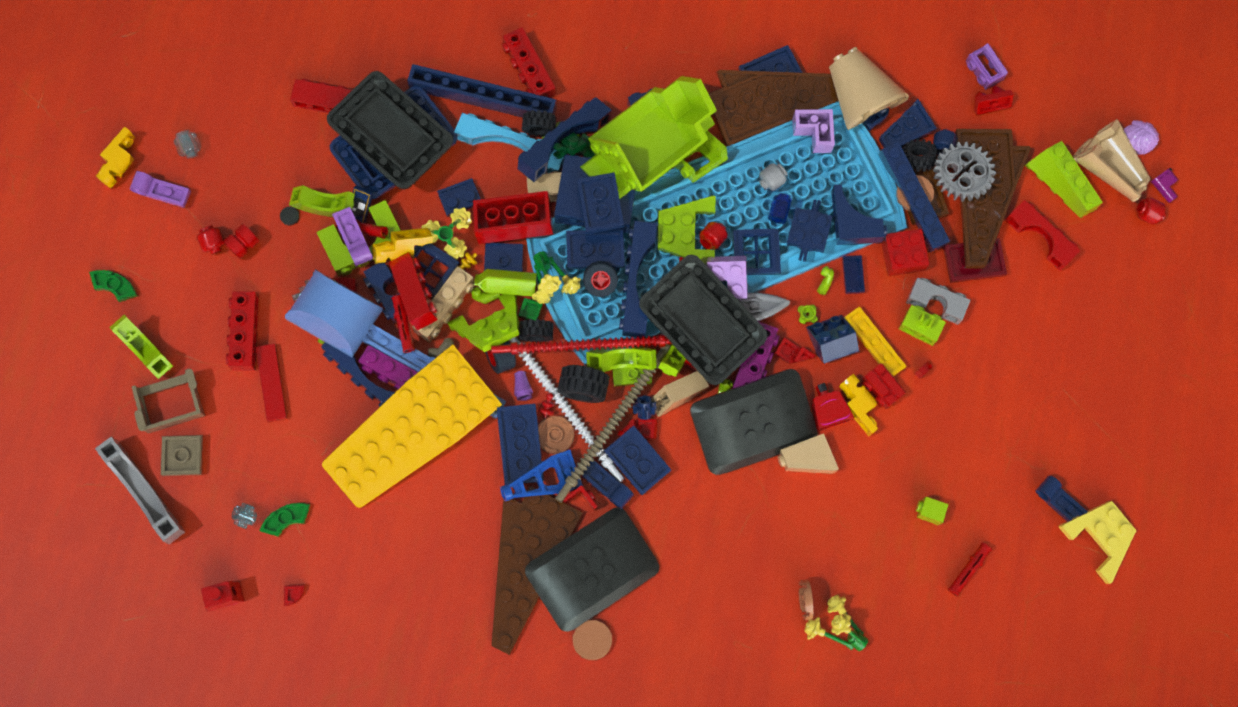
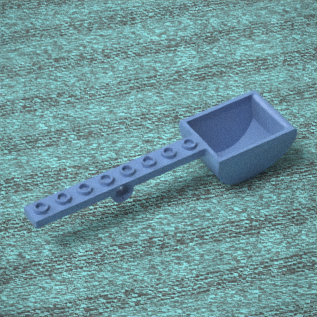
(347, 320)

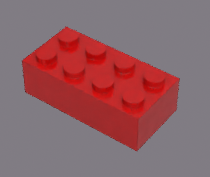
(512, 217)

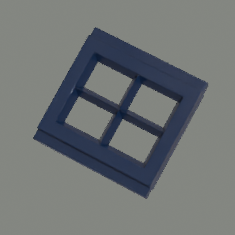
(774, 249)
(442, 257)

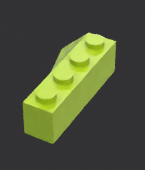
(1065, 178)

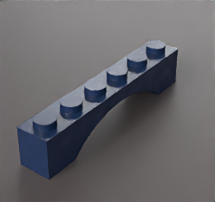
(589, 118)
(919, 204)
(643, 242)
(349, 365)

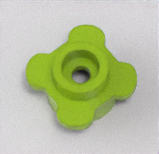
(811, 309)

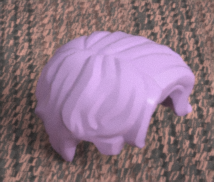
(1142, 136)

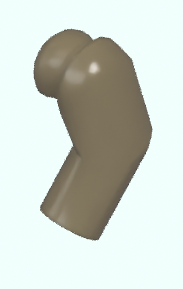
(434, 352)

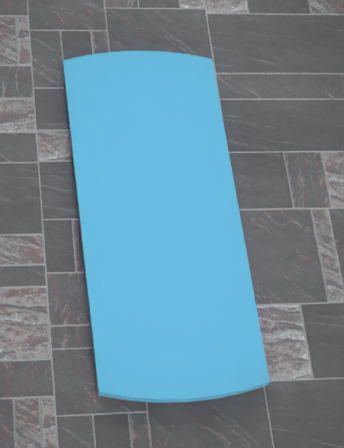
(738, 206)

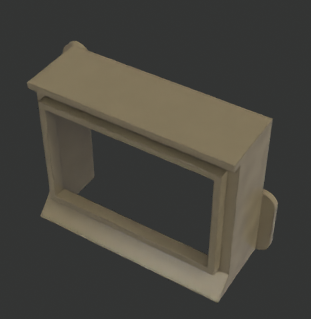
(141, 414)

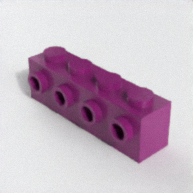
(753, 366)
(385, 367)

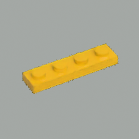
(874, 341)

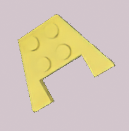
(1109, 530)

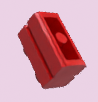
(883, 386)

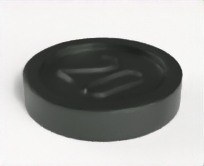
(289, 216)

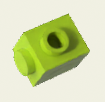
(931, 510)

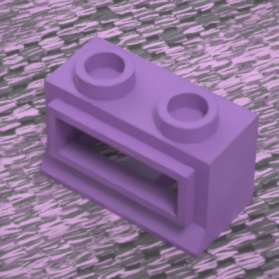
(980, 71)

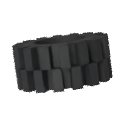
(538, 123)
(920, 148)
(535, 330)

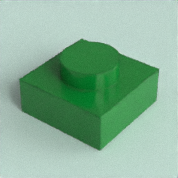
(530, 309)

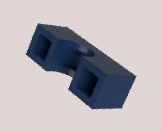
(379, 278)

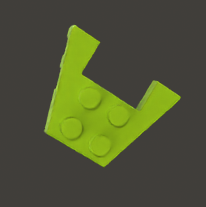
(677, 228)
(493, 329)

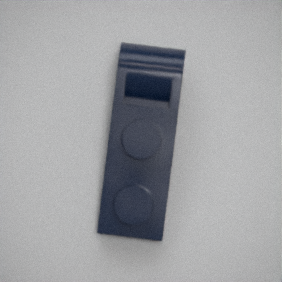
(607, 485)
(1053, 494)

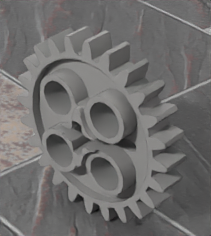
(976, 183)

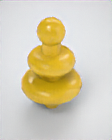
(470, 259)

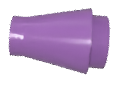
(522, 386)

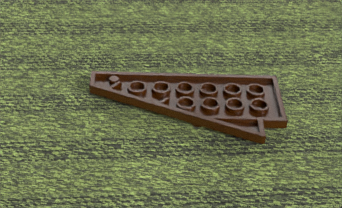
(764, 99)
(985, 215)
(526, 533)

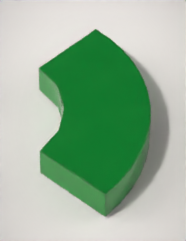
(113, 283)
(283, 517)

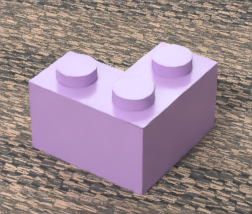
(818, 125)
(734, 271)

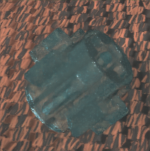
(244, 515)

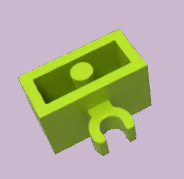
(922, 325)

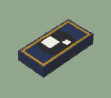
(362, 202)

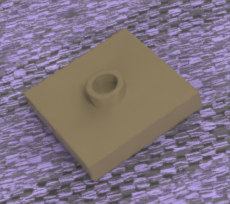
(181, 455)

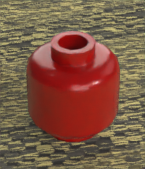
(1151, 211)
(713, 235)
(210, 239)

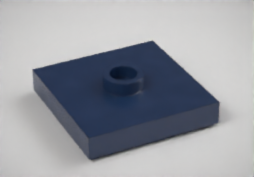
(503, 256)

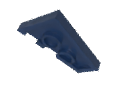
(912, 125)

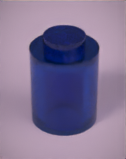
(780, 208)

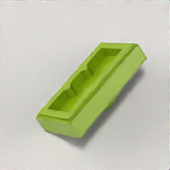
(627, 376)

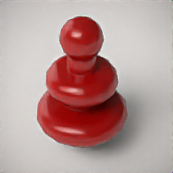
(547, 405)

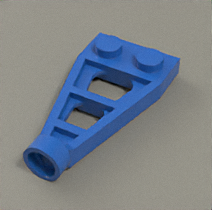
(563, 465)

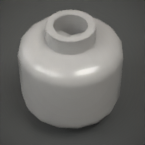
(773, 177)

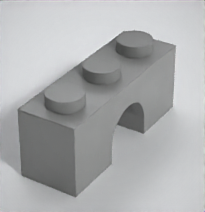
(953, 303)

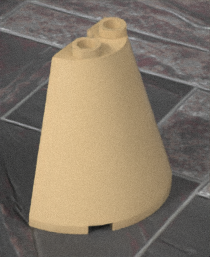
(863, 87)
(1114, 161)

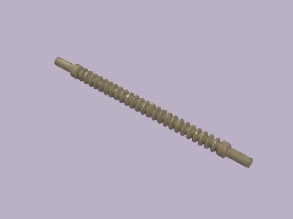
(571, 481)

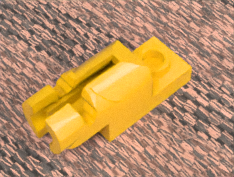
(116, 157)
(400, 244)
(860, 403)

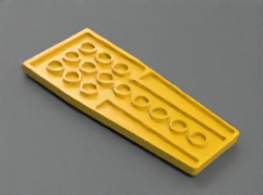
(411, 427)

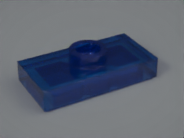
(853, 274)

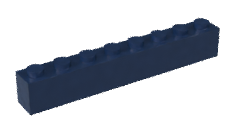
(478, 92)

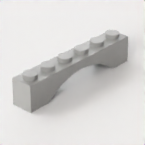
(149, 501)

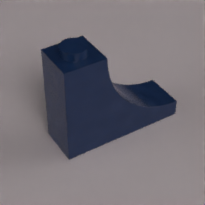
(853, 226)

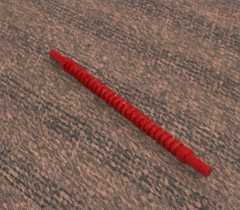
(514, 348)

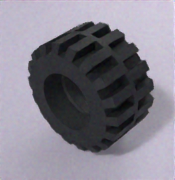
(583, 383)

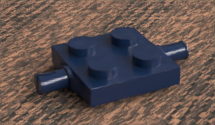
(809, 230)

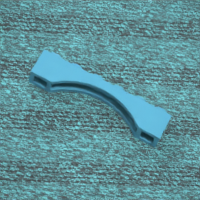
(476, 131)

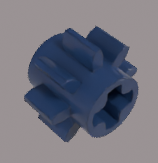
(644, 407)

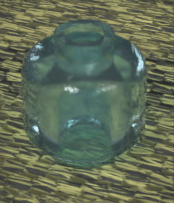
(187, 144)

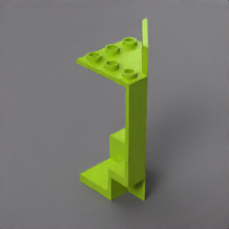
(652, 135)

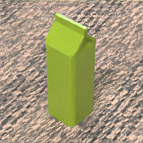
(506, 282)

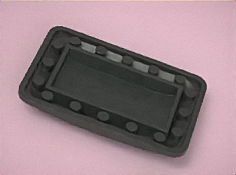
(390, 130)
(703, 319)
(753, 421)
(592, 569)

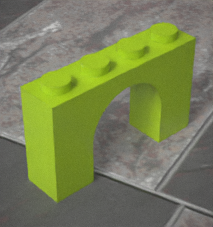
(338, 251)

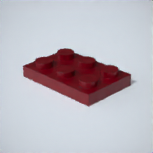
(956, 264)

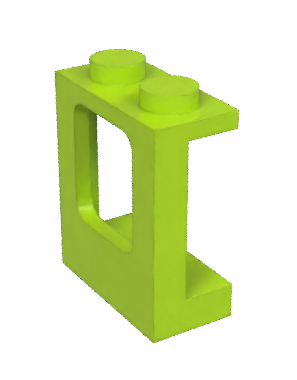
(711, 150)

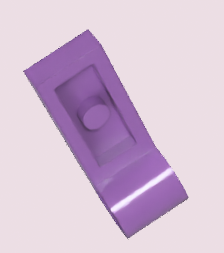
(159, 190)
(352, 236)

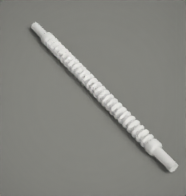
(606, 461)

